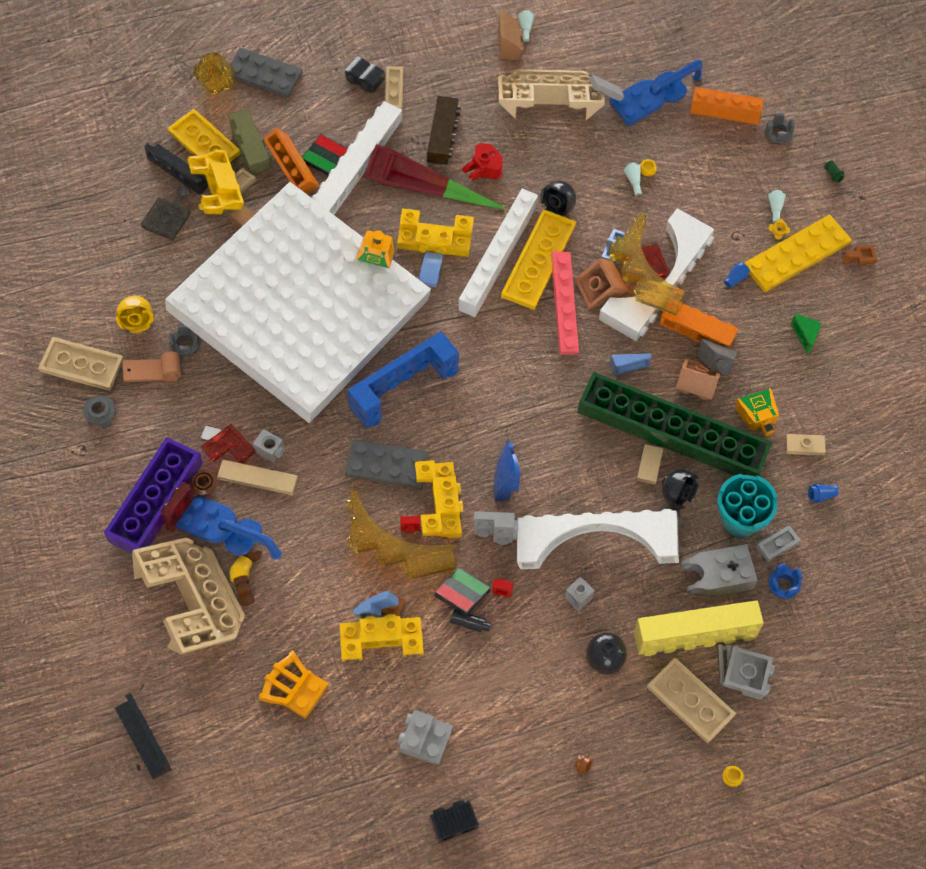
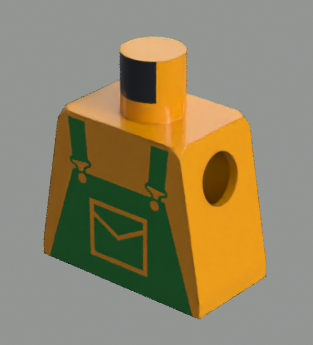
(376, 249)
(758, 411)

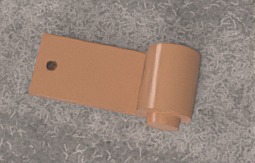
(163, 369)

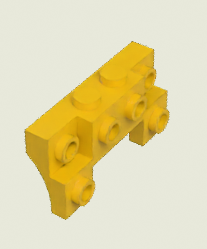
(220, 180)
(433, 237)
(445, 495)
(381, 632)

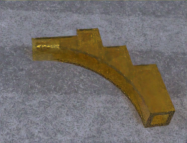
(649, 286)
(415, 558)

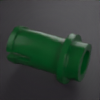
(836, 174)

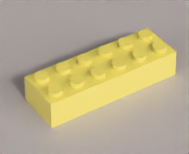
(698, 628)

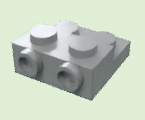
(498, 524)
(749, 673)
(425, 737)

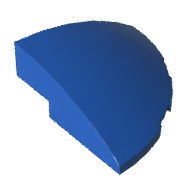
(506, 473)

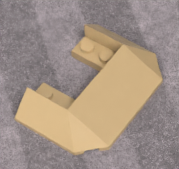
(561, 87)
(212, 606)

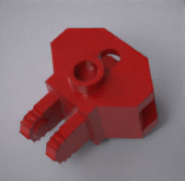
(484, 163)

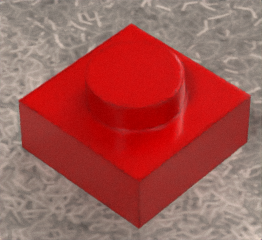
(410, 523)
(502, 587)

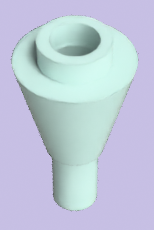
(526, 20)
(633, 174)
(776, 201)

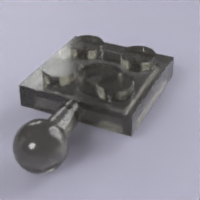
(168, 217)

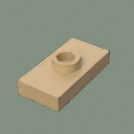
(805, 444)

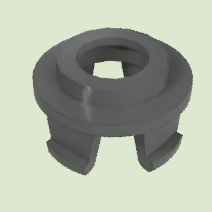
(779, 122)
(184, 333)
(105, 417)

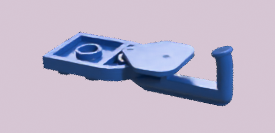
(650, 95)
(219, 523)

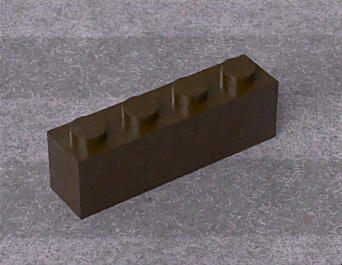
(442, 130)

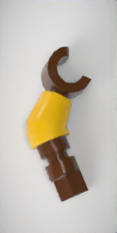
(239, 576)

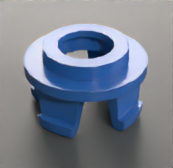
(794, 577)

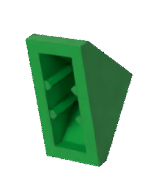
(806, 330)

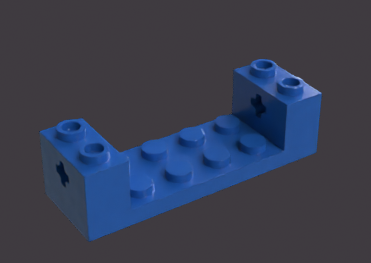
(365, 395)

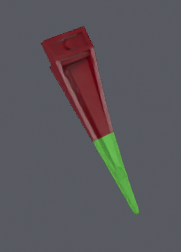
(399, 171)

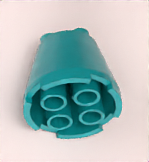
(746, 505)

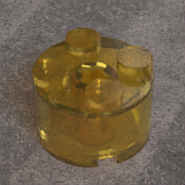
(214, 73)

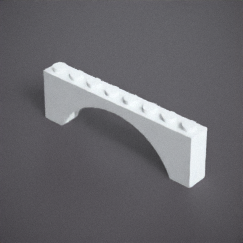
(689, 242)
(541, 535)

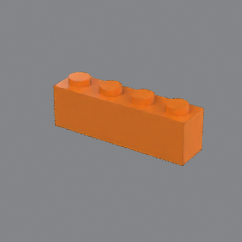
(726, 105)
(291, 161)
(698, 325)

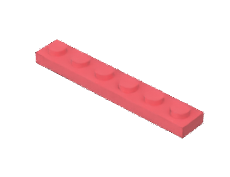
(564, 303)

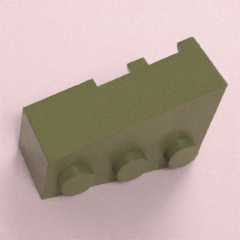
(249, 142)

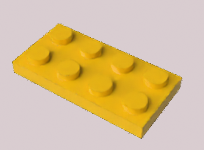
(201, 136)

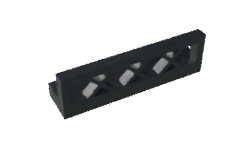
(176, 167)
(143, 737)

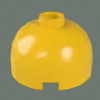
(134, 314)

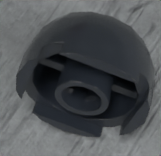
(558, 197)
(679, 488)
(606, 653)

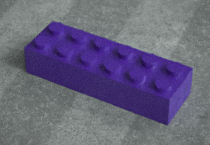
(140, 514)

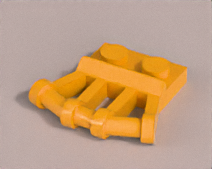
(303, 695)

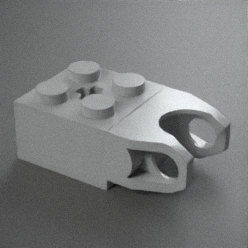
(716, 571)

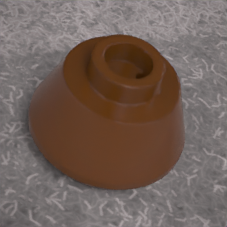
(203, 483)

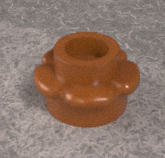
(583, 764)

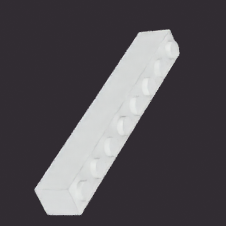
(356, 160)
(498, 253)

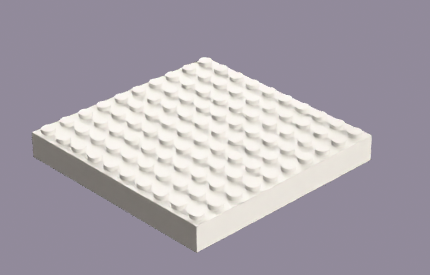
(296, 302)

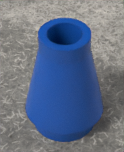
(737, 274)
(819, 493)

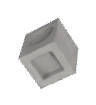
(265, 439)
(579, 594)

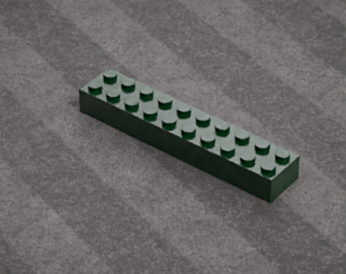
(673, 426)

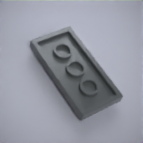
(265, 72)
(384, 463)

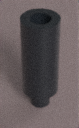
(470, 621)

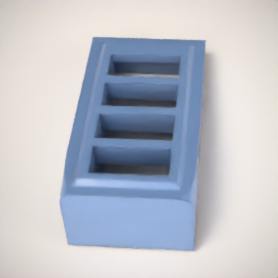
(629, 362)

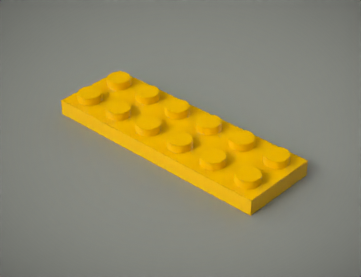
(797, 253)
(535, 264)

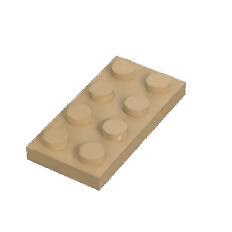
(81, 363)
(691, 700)

